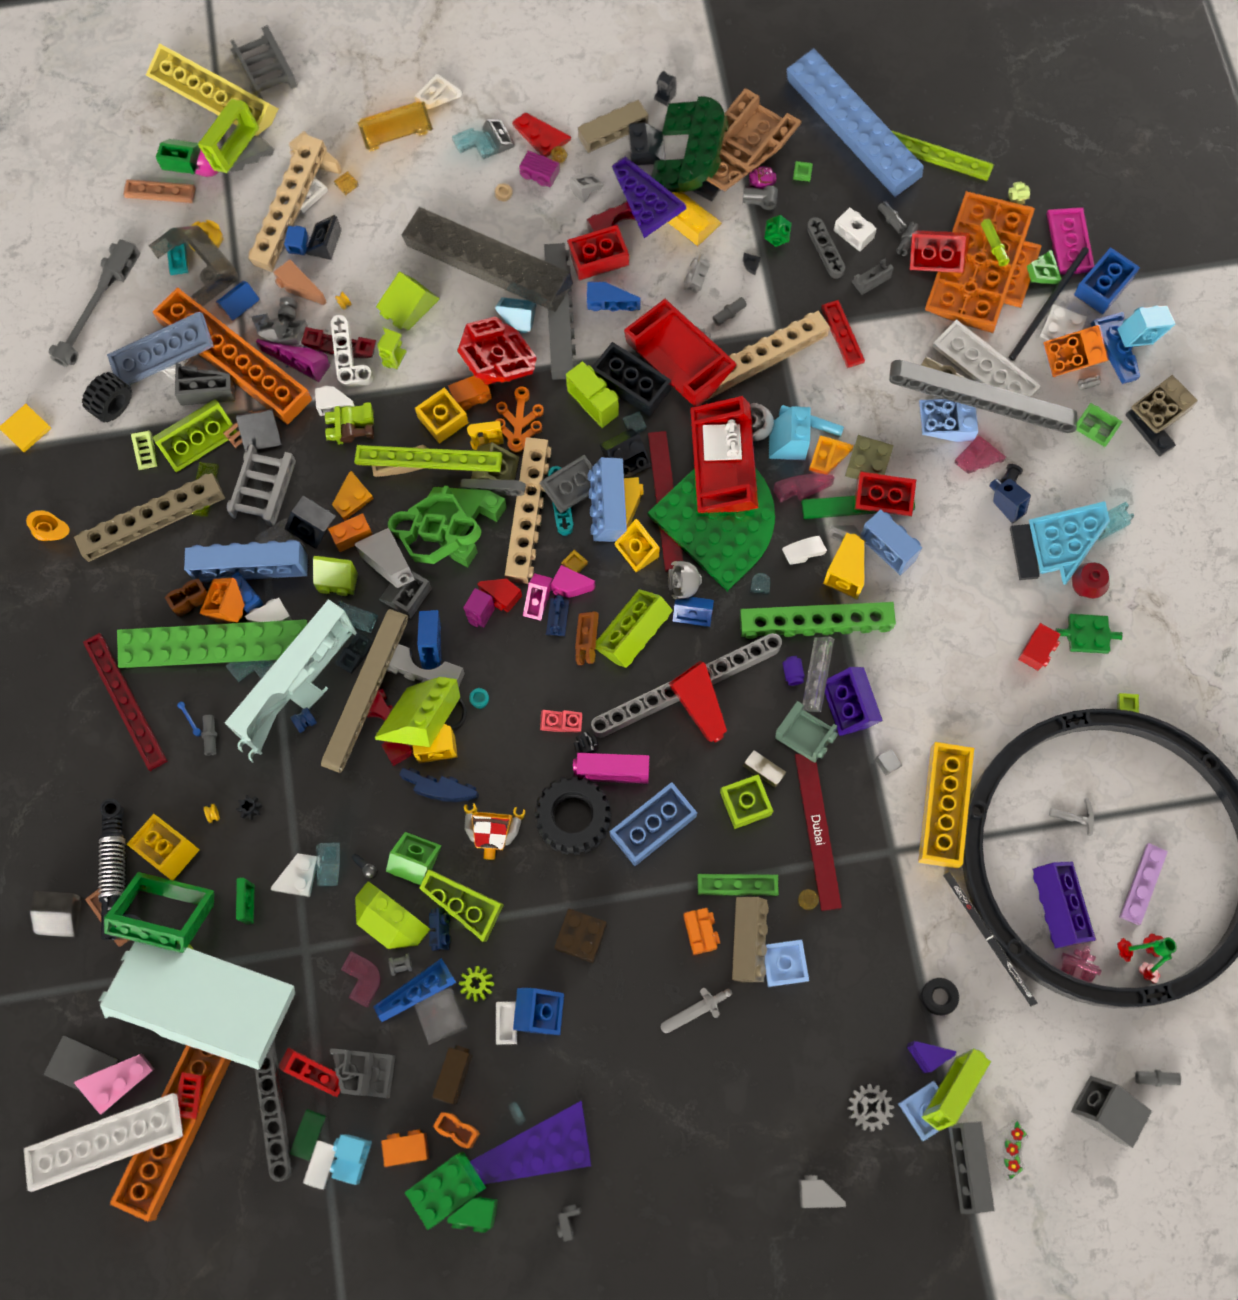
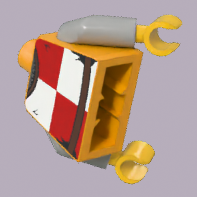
(491, 829)

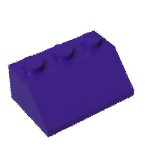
(852, 701)

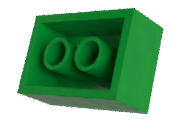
(445, 1190)

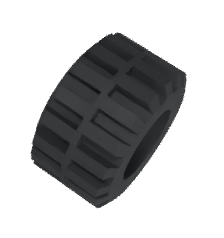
(106, 397)

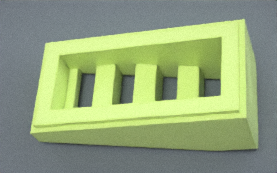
(136, 437)

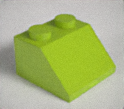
(334, 575)

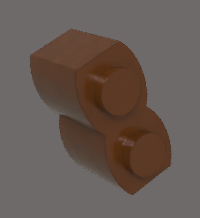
(185, 598)

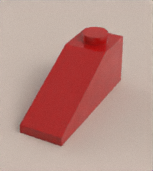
(310, 1072)

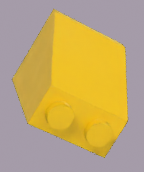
(847, 567)

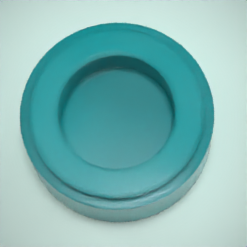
(479, 698)

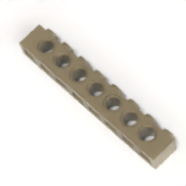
(143, 526)

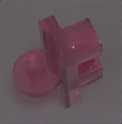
(1089, 970)

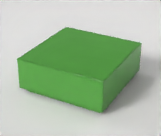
(802, 171)

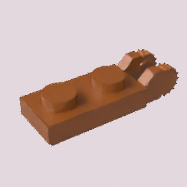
(586, 637)

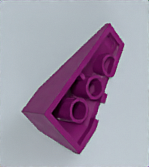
(302, 359)

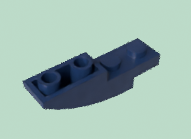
(445, 790)

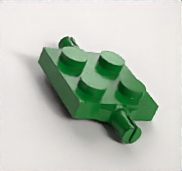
(1089, 633)

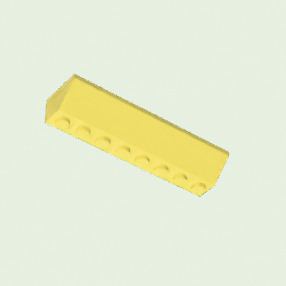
(205, 86)

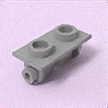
(699, 267)

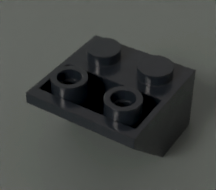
(630, 449)

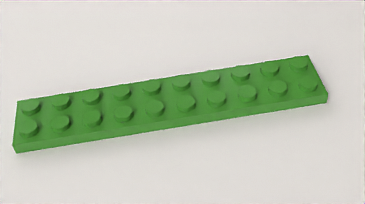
(206, 643)

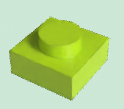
(1128, 702)

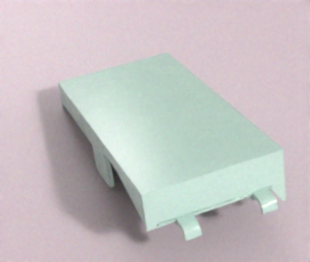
(291, 677)
(199, 1001)

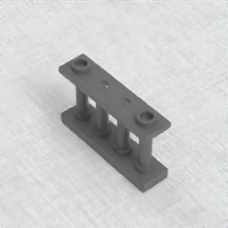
(274, 51)

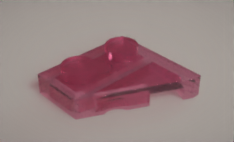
(978, 456)

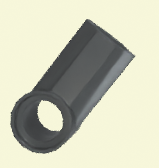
(765, 197)

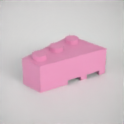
(112, 1083)

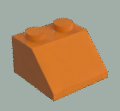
(223, 601)

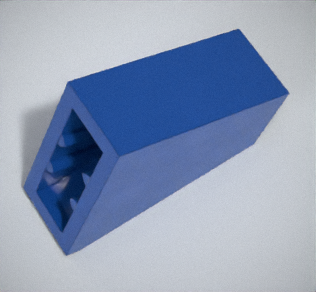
(429, 639)

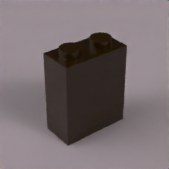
(453, 1075)

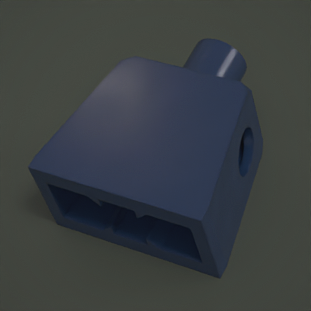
(1010, 499)

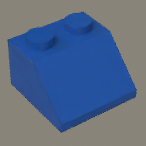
(538, 1011)

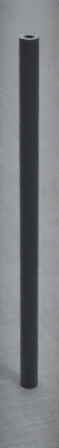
(1016, 351)

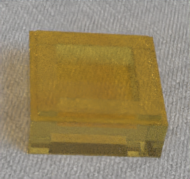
(346, 183)

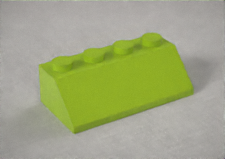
(194, 435)
(633, 627)

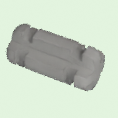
(1089, 382)

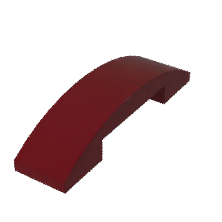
(323, 342)

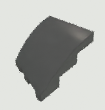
(254, 150)
(279, 329)
(364, 1072)

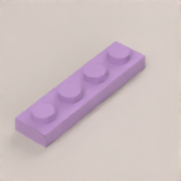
(1143, 884)

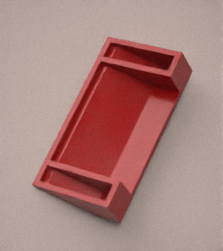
(679, 352)
(724, 483)

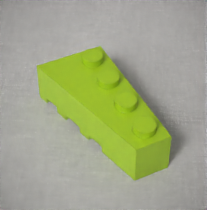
(469, 907)

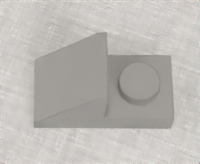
(584, 184)

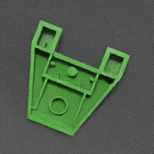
(472, 503)

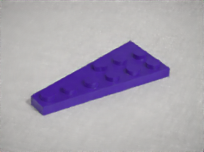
(646, 197)
(543, 1149)

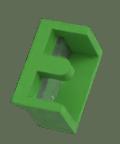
(1098, 424)

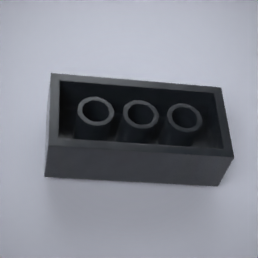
(632, 378)

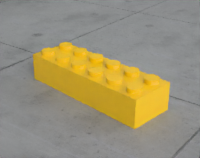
(946, 805)

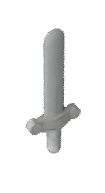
(703, 1006)

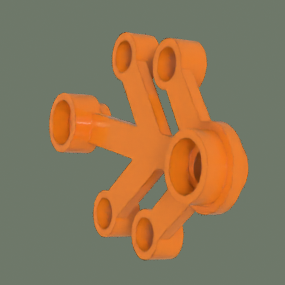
(519, 422)

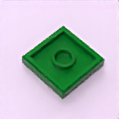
(245, 901)

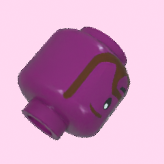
(762, 177)

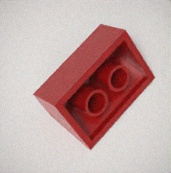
(939, 251)
(598, 252)
(886, 493)

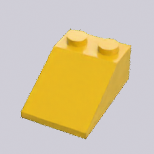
(163, 847)

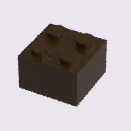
(580, 935)

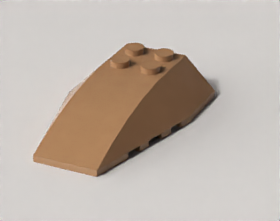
(751, 138)

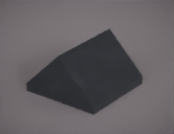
(324, 238)

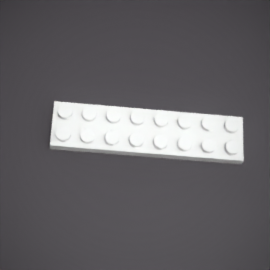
(103, 1142)

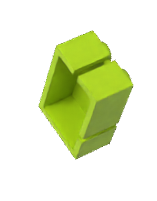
(592, 394)

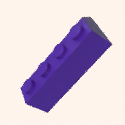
(1063, 904)

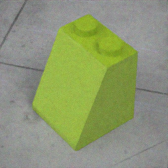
(406, 301)

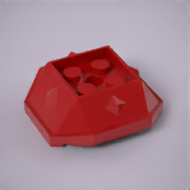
(495, 351)

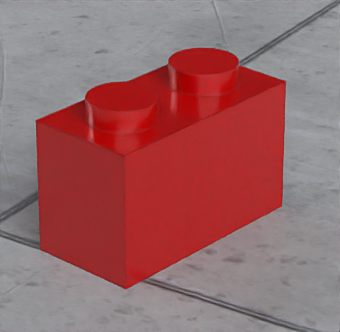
(1039, 647)

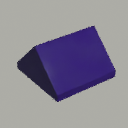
(929, 1056)

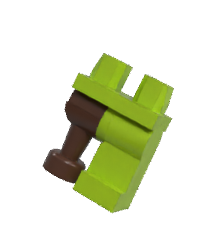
(346, 420)

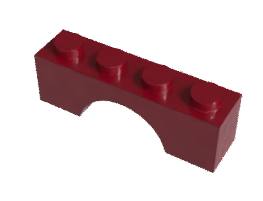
(610, 217)
(395, 751)

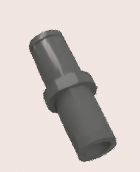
(892, 217)
(906, 239)
(729, 311)
(209, 735)
(1157, 1078)

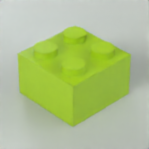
(746, 801)

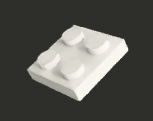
(1061, 323)

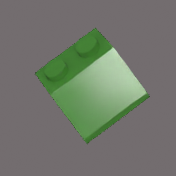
(412, 858)

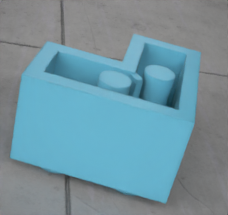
(351, 1158)

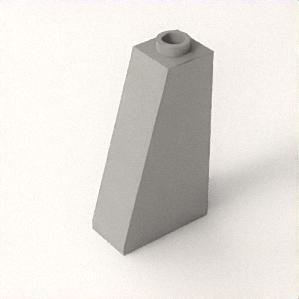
(385, 557)

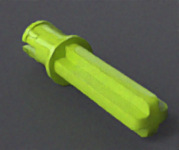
(998, 248)

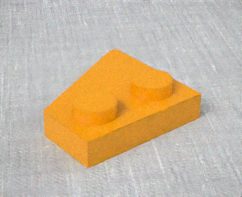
(829, 454)
(351, 497)

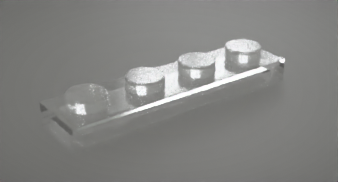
(817, 674)

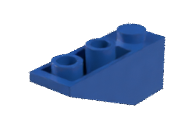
(608, 297)

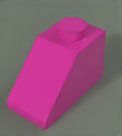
(570, 583)
(537, 596)

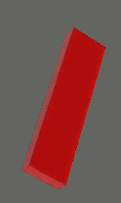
(843, 334)

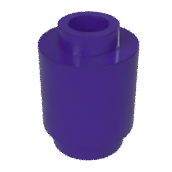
(793, 670)

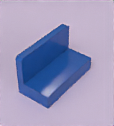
(238, 300)
(693, 611)

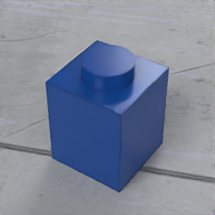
(296, 240)

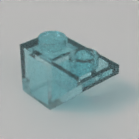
(328, 864)

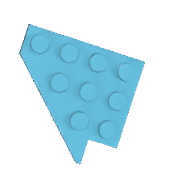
(1067, 537)

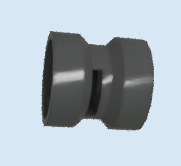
(288, 307)

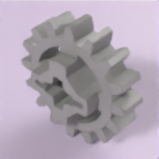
(877, 1114)

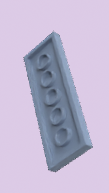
(161, 349)

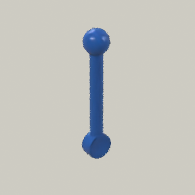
(196, 731)

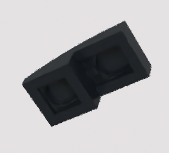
(355, 653)

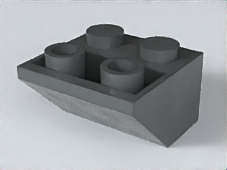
(407, 597)

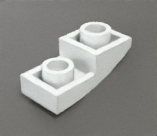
(801, 550)

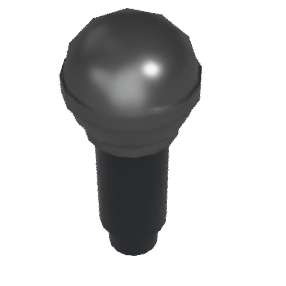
(368, 869)

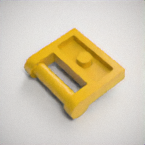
(491, 431)

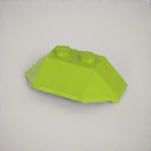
(387, 919)

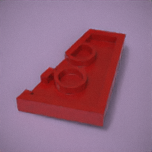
(540, 134)

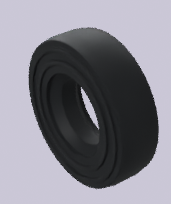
(927, 996)

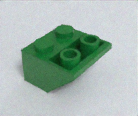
(178, 156)
(478, 1213)

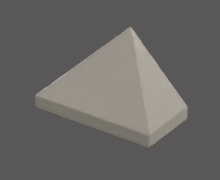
(839, 532)

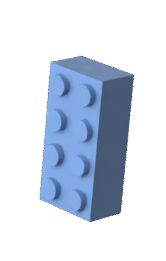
(607, 500)
(653, 824)

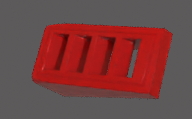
(183, 1085)

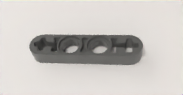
(824, 248)
(499, 487)

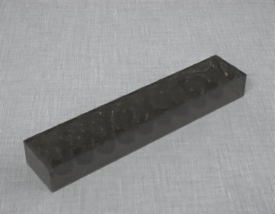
(487, 259)

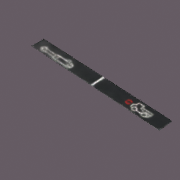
(990, 939)

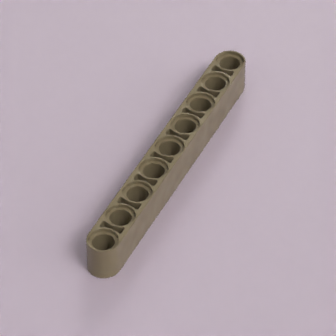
(364, 691)

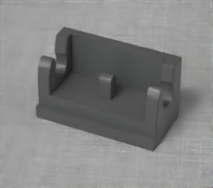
(873, 277)

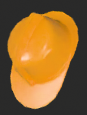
(46, 526)

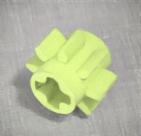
(1019, 193)

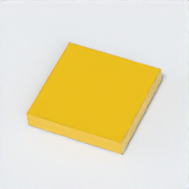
(25, 428)

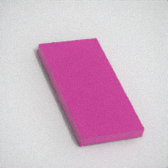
(1069, 237)

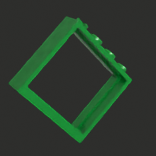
(152, 933)

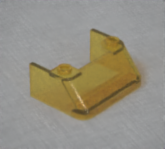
(394, 124)

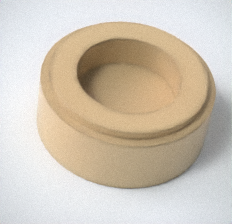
(503, 192)

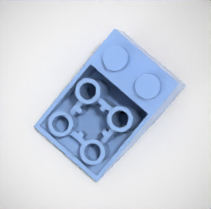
(948, 420)

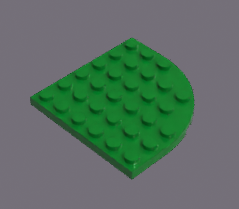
(720, 542)

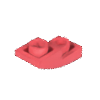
(561, 721)

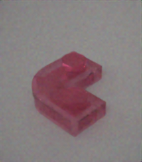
(367, 976)

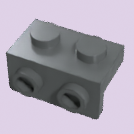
(564, 1226)

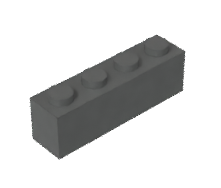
(971, 1168)

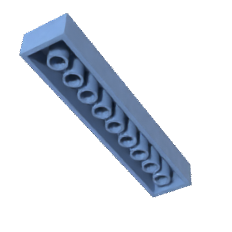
(854, 122)

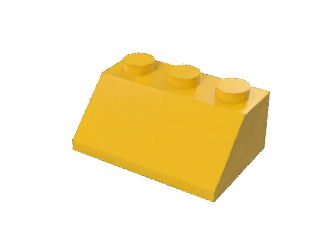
(695, 221)

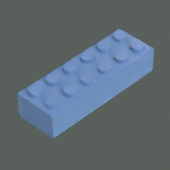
(250, 560)

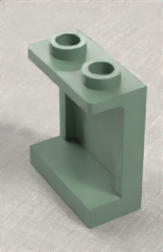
(805, 733)

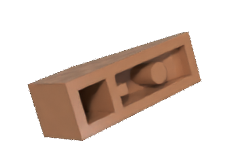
(297, 283)

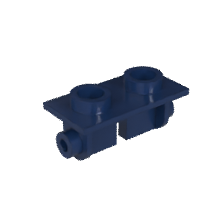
(557, 616)
(440, 939)

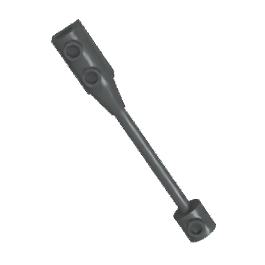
(116, 267)

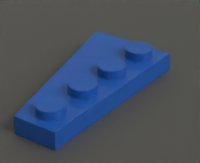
(1120, 356)
(416, 990)

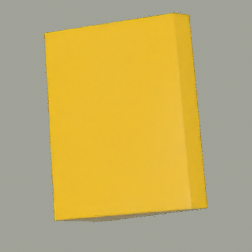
(637, 546)

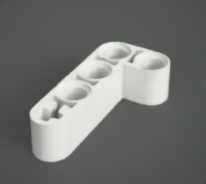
(346, 351)

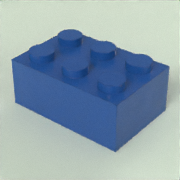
(1106, 281)

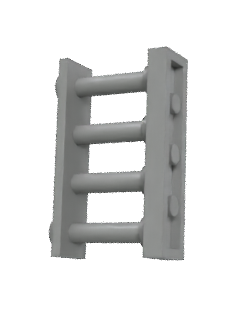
(274, 497)

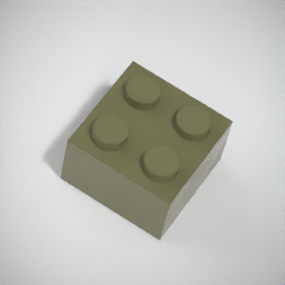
(869, 457)

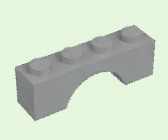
(402, 663)

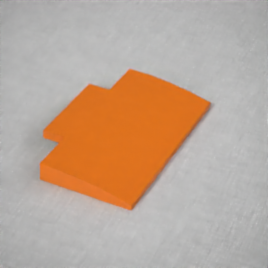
(984, 286)

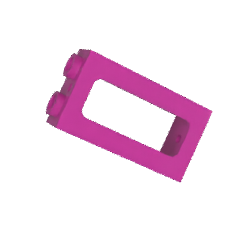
(612, 767)

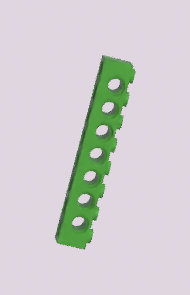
(882, 610)

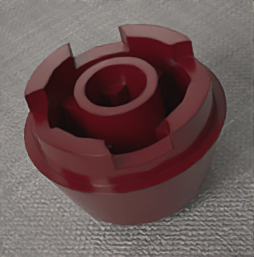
(1091, 580)

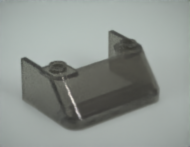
(219, 271)

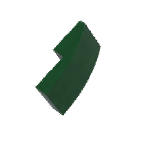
(308, 1135)

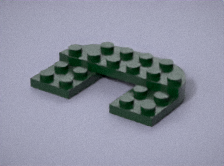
(706, 127)

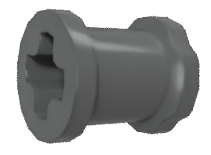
(394, 962)

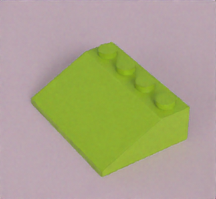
(421, 712)

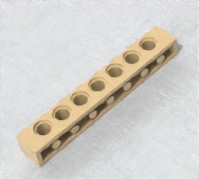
(306, 146)
(818, 330)
(522, 573)

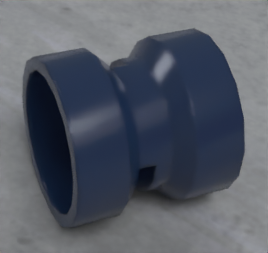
(303, 720)

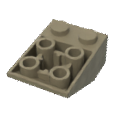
(1164, 404)

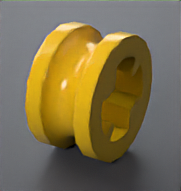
(343, 300)
(211, 813)

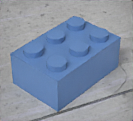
(891, 542)

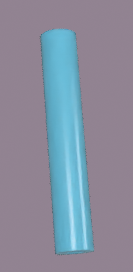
(820, 424)

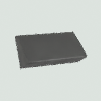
(499, 134)

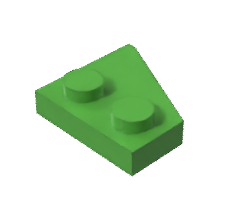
(1044, 269)

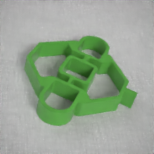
(446, 530)

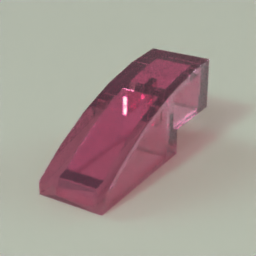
(802, 486)

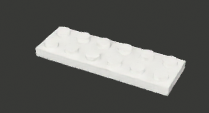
(982, 361)

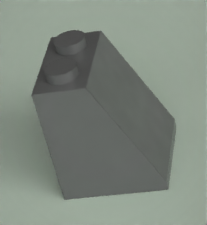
(1112, 1111)

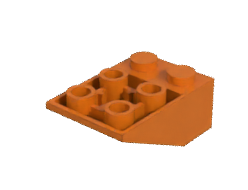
(1076, 351)

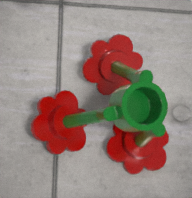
(1154, 944)

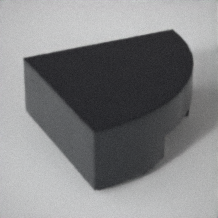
(751, 262)

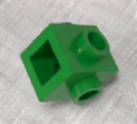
(778, 230)

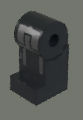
(665, 88)

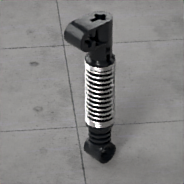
(111, 862)

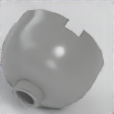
(761, 421)
(683, 579)

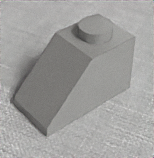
(816, 1194)

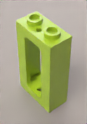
(223, 159)
(956, 1089)

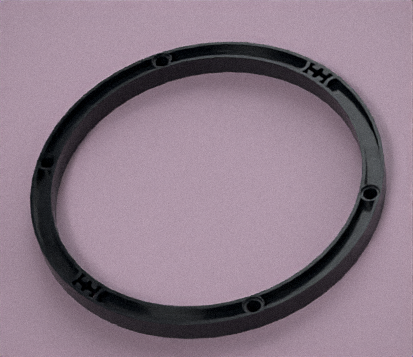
(983, 901)

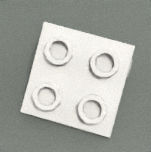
(722, 441)

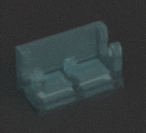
(1118, 520)
(359, 618)

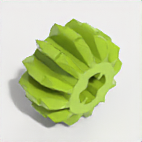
(469, 982)

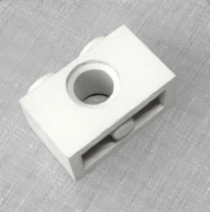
(846, 225)

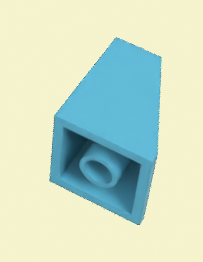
(791, 434)

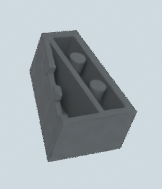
(202, 386)

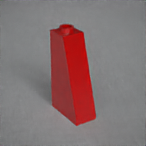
(699, 699)

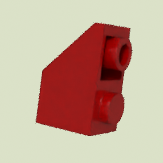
(503, 593)

